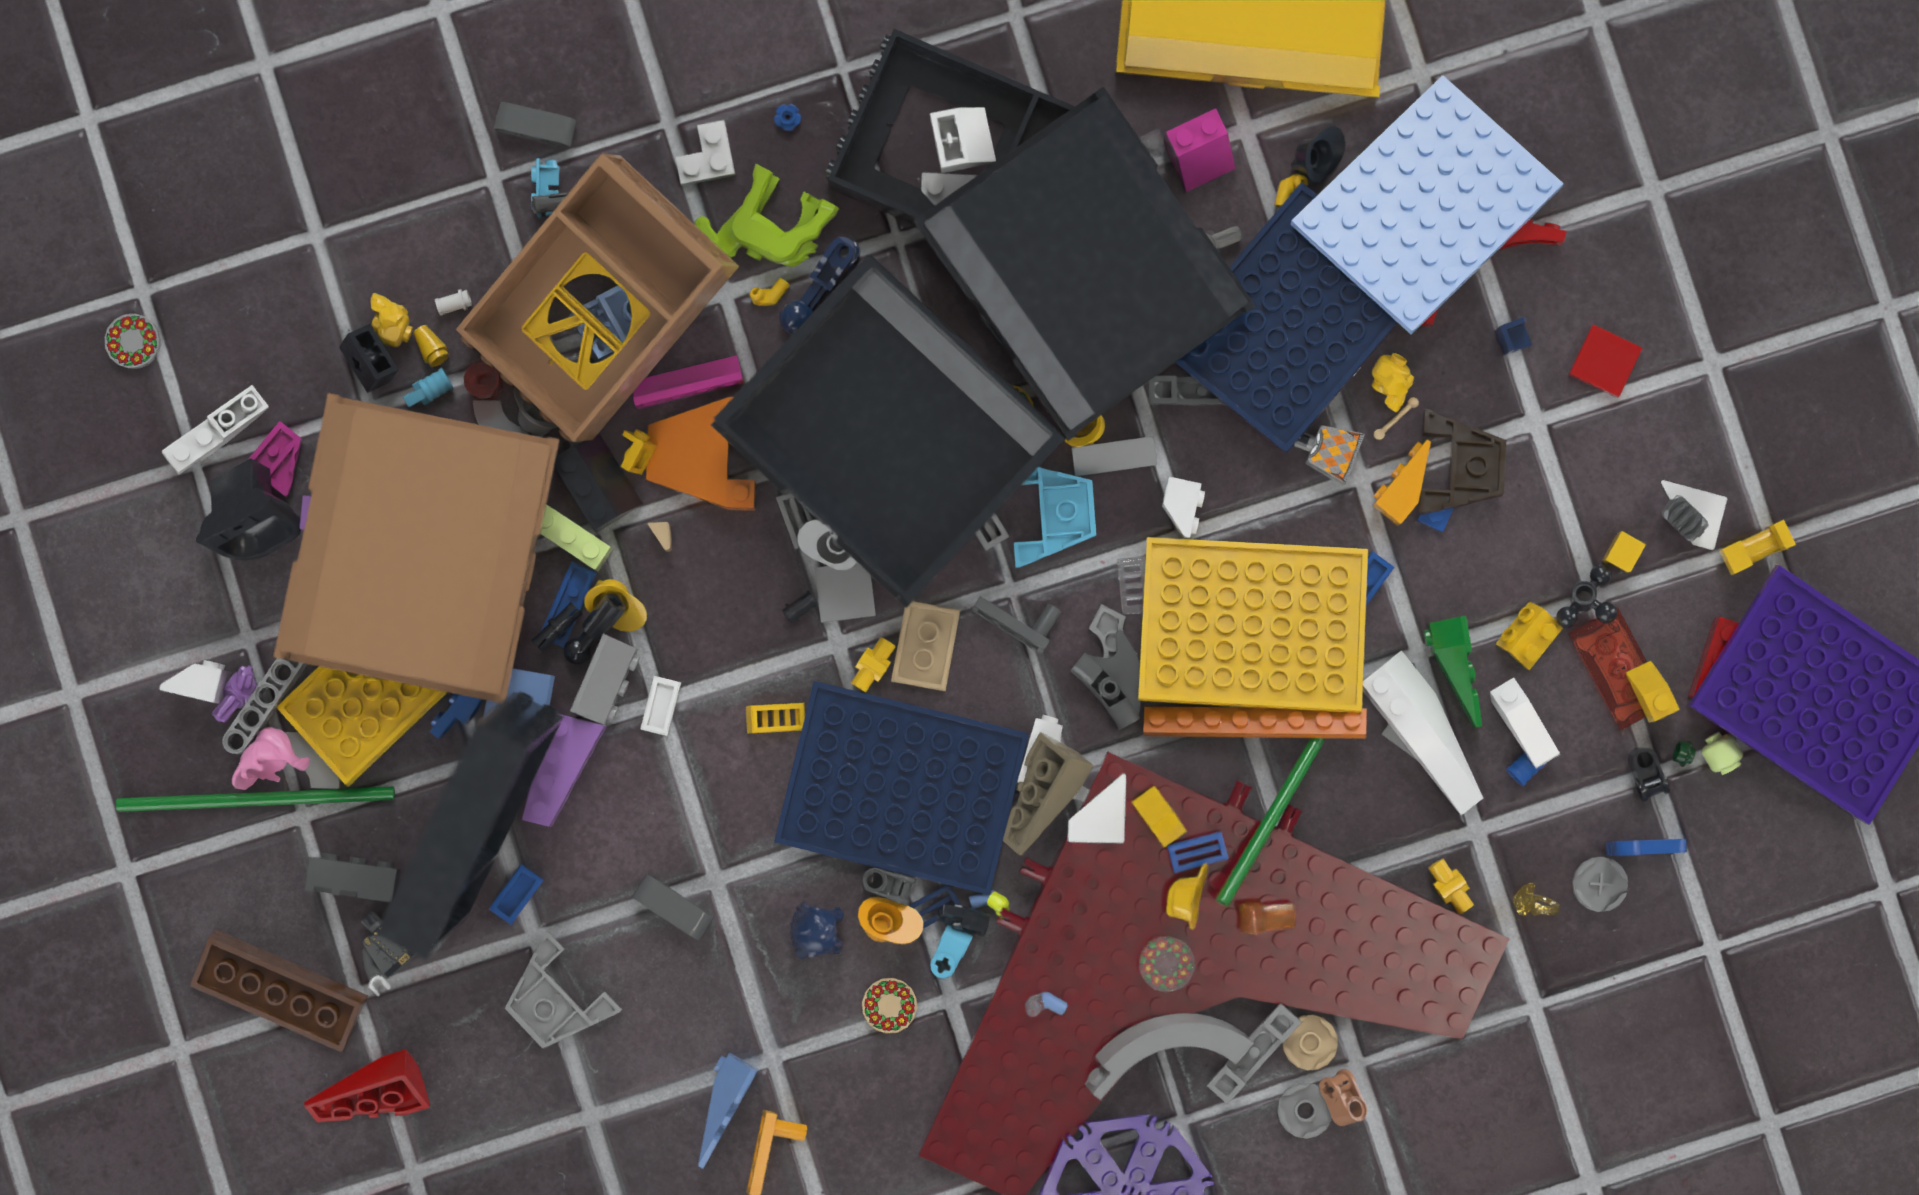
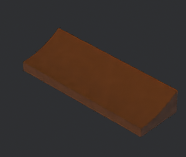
(278, 990)

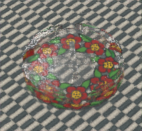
(1166, 963)

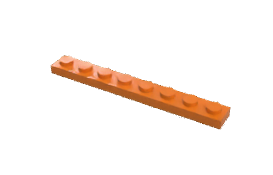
(1252, 722)

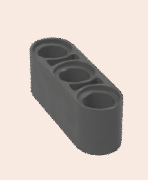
(535, 124)
(673, 907)

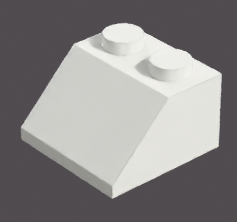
(199, 682)

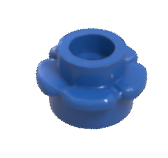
(790, 124)

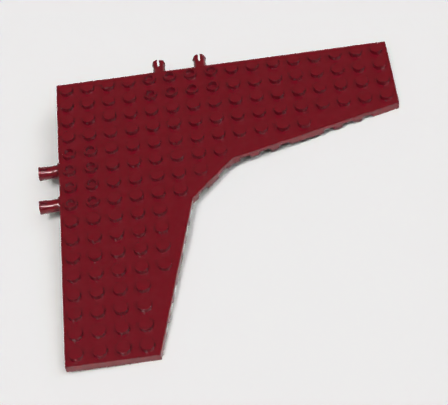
(1353, 954)

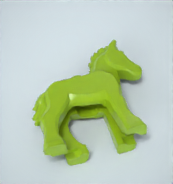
(761, 235)

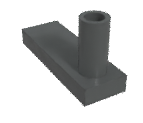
(1033, 638)

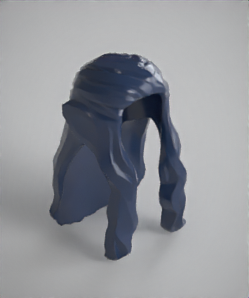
(815, 931)

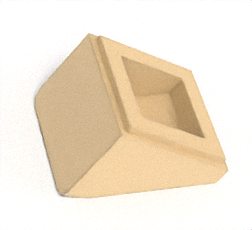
(663, 533)

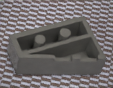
(352, 877)

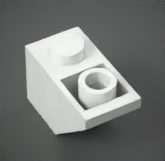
(1180, 504)

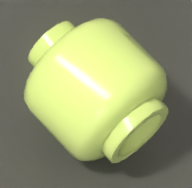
(1722, 753)

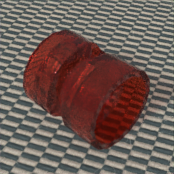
(483, 381)

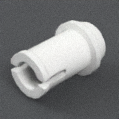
(453, 302)

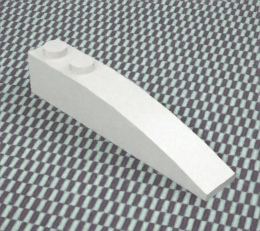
(1421, 724)

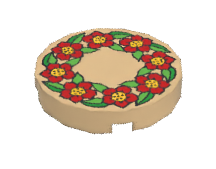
(889, 1005)

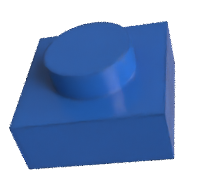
(1436, 520)

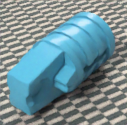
(429, 388)

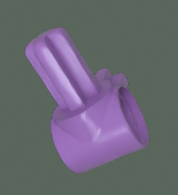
(236, 693)

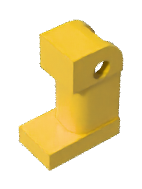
(1752, 549)

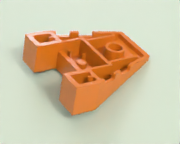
(696, 459)

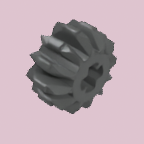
(1684, 518)

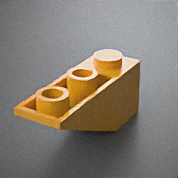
(1404, 491)

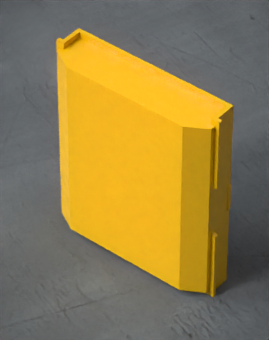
(1256, 43)

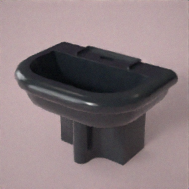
(245, 516)

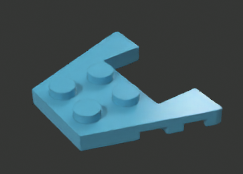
(1065, 515)

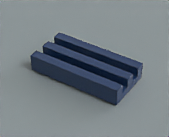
(931, 908)

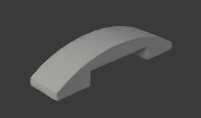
(1266, 1040)

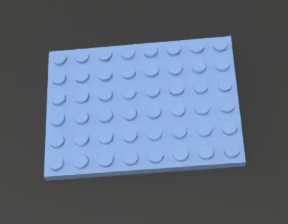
(1426, 204)

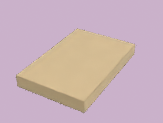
(925, 646)

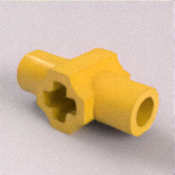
(873, 664)
(1451, 886)

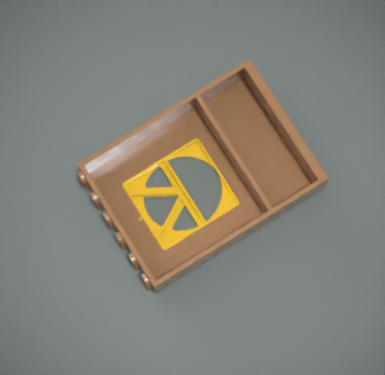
(608, 227)

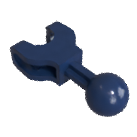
(827, 276)

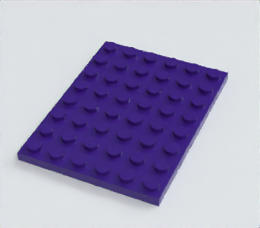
(1817, 694)

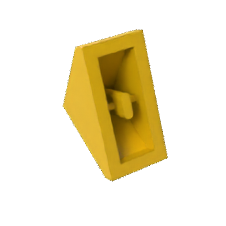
(1159, 816)

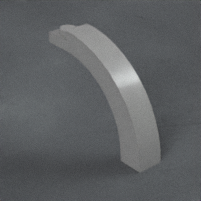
(1162, 1034)

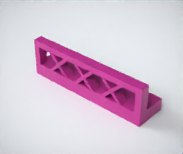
(688, 382)

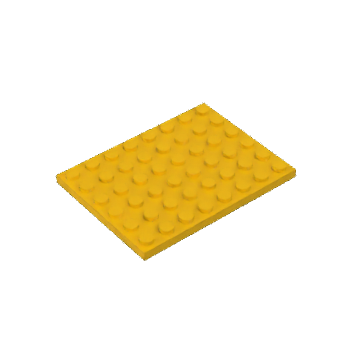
(1253, 625)

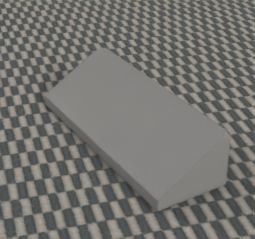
(1114, 456)

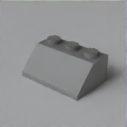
(605, 680)

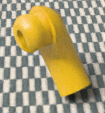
(1287, 187)
(769, 296)

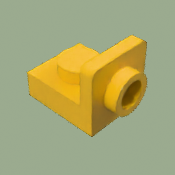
(639, 453)

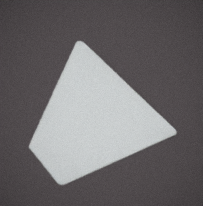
(1707, 504)
(1101, 818)

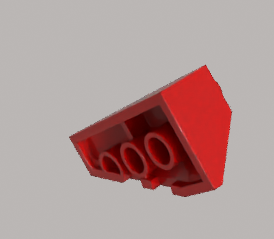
(382, 1086)

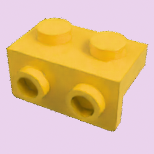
(1529, 635)

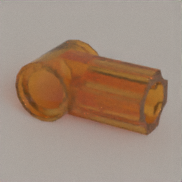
(1259, 917)

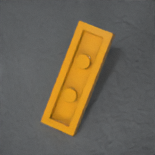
(768, 1128)

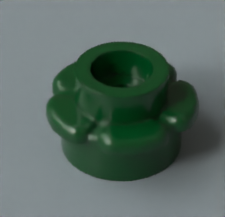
(1684, 753)

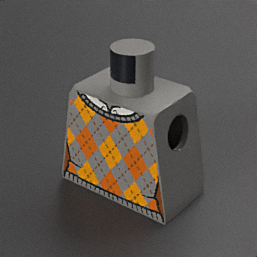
(1331, 451)

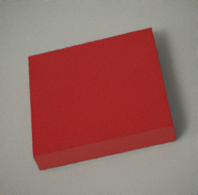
(1605, 361)

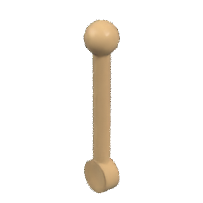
(1380, 433)

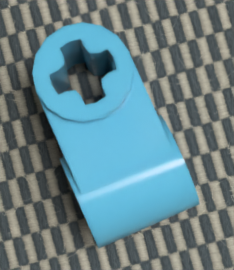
(952, 947)

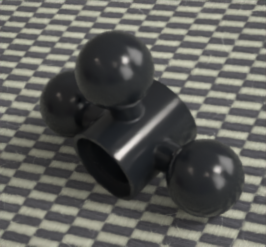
(1605, 612)

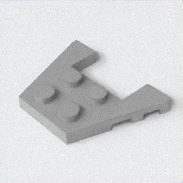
(545, 1007)

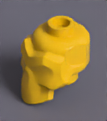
(390, 321)
(1392, 379)

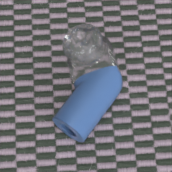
(1042, 1001)

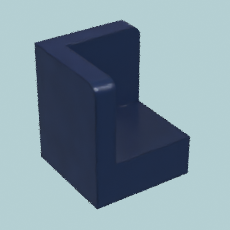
(1513, 336)

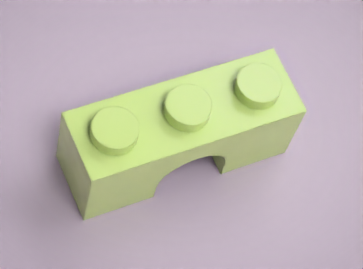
(574, 539)

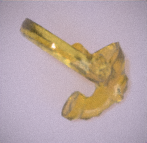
(1526, 903)

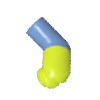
(994, 900)

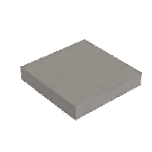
(844, 593)

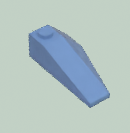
(728, 1090)

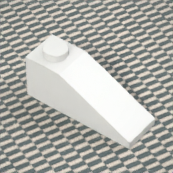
(1524, 722)

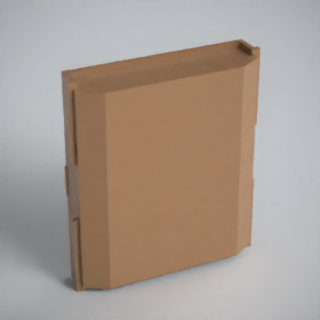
(416, 549)

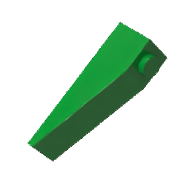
(1450, 647)

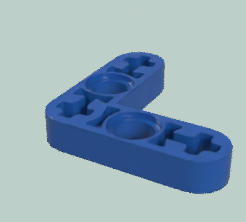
(1640, 847)

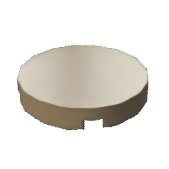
(1311, 1043)

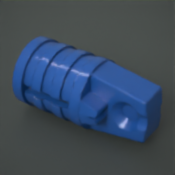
(1523, 769)

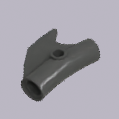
(1123, 672)

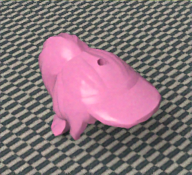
(266, 756)

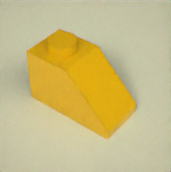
(1652, 692)

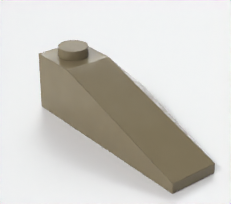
(1051, 781)

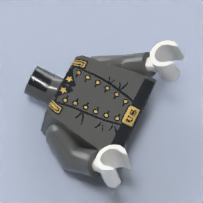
(381, 956)

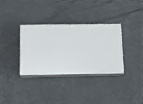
(660, 705)

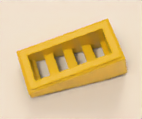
(751, 718)

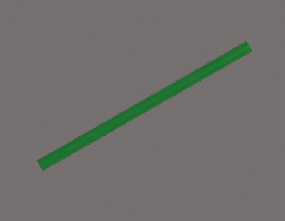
(255, 799)
(1269, 821)

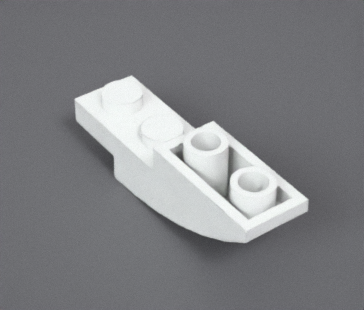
(215, 430)

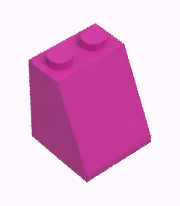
(1199, 150)

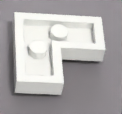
(713, 161)

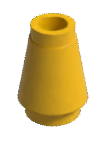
(430, 346)

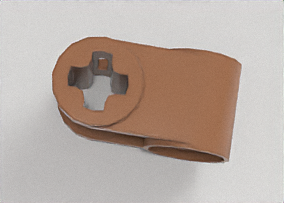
(1344, 1099)

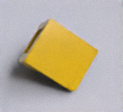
(1624, 551)

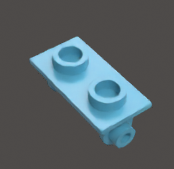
(545, 176)

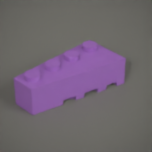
(561, 769)

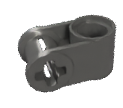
(890, 885)

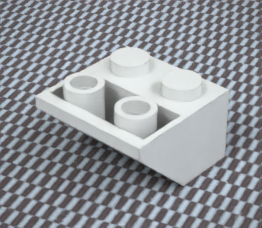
(962, 138)

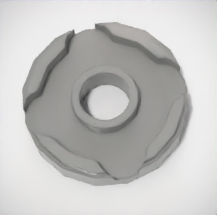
(1288, 1113)

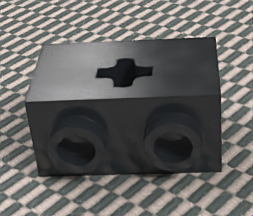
(368, 358)

